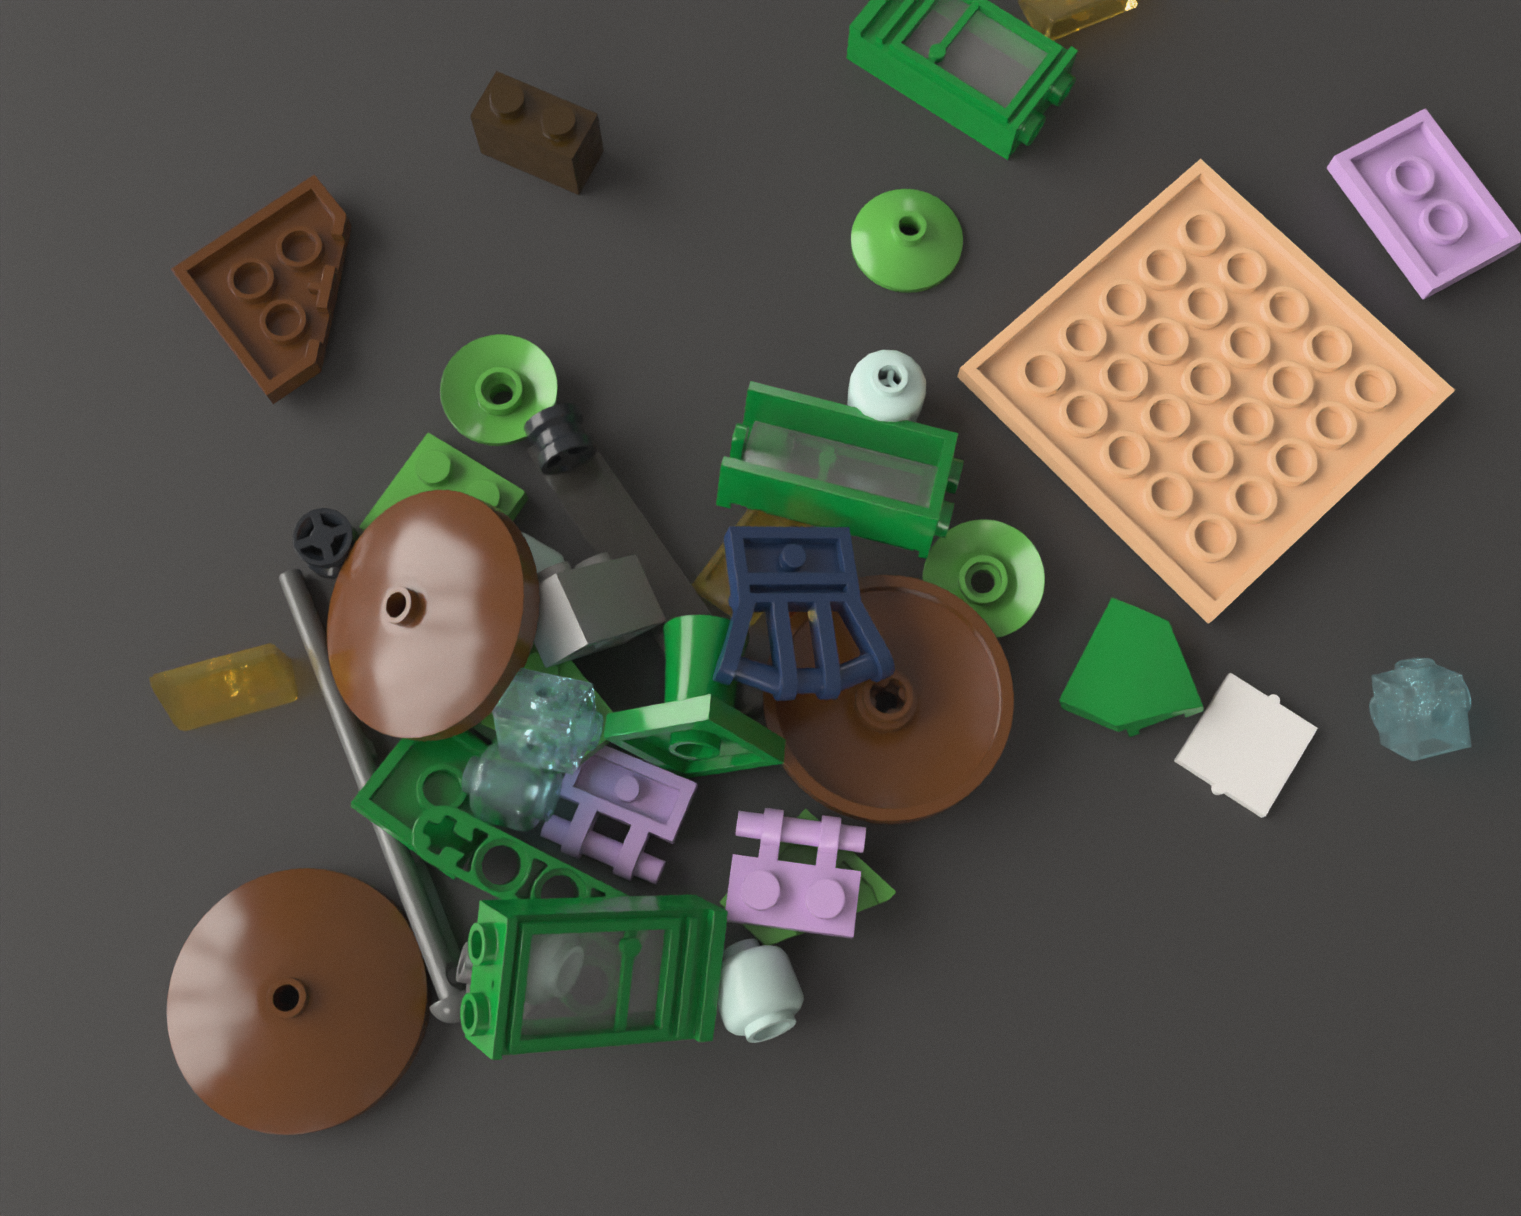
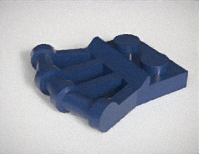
(798, 572)

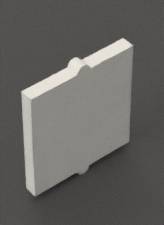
(1246, 745)

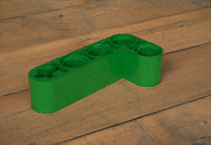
(532, 864)

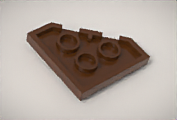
(275, 285)

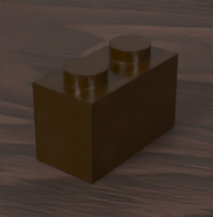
(537, 132)

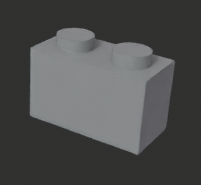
(593, 607)

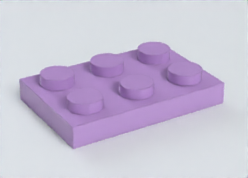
(1424, 203)

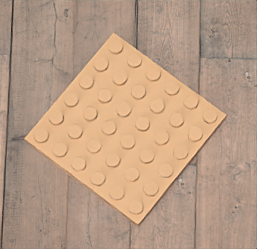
(1204, 388)

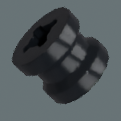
(560, 439)
(317, 533)

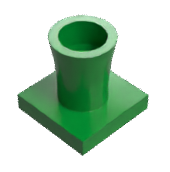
(697, 724)

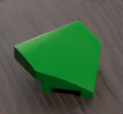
(1131, 673)

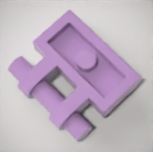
(630, 793)
(791, 893)

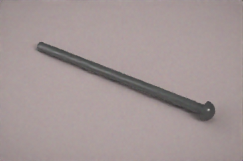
(411, 878)

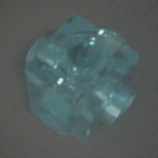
(1421, 709)
(547, 721)

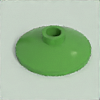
(901, 260)
(490, 367)
(1002, 554)

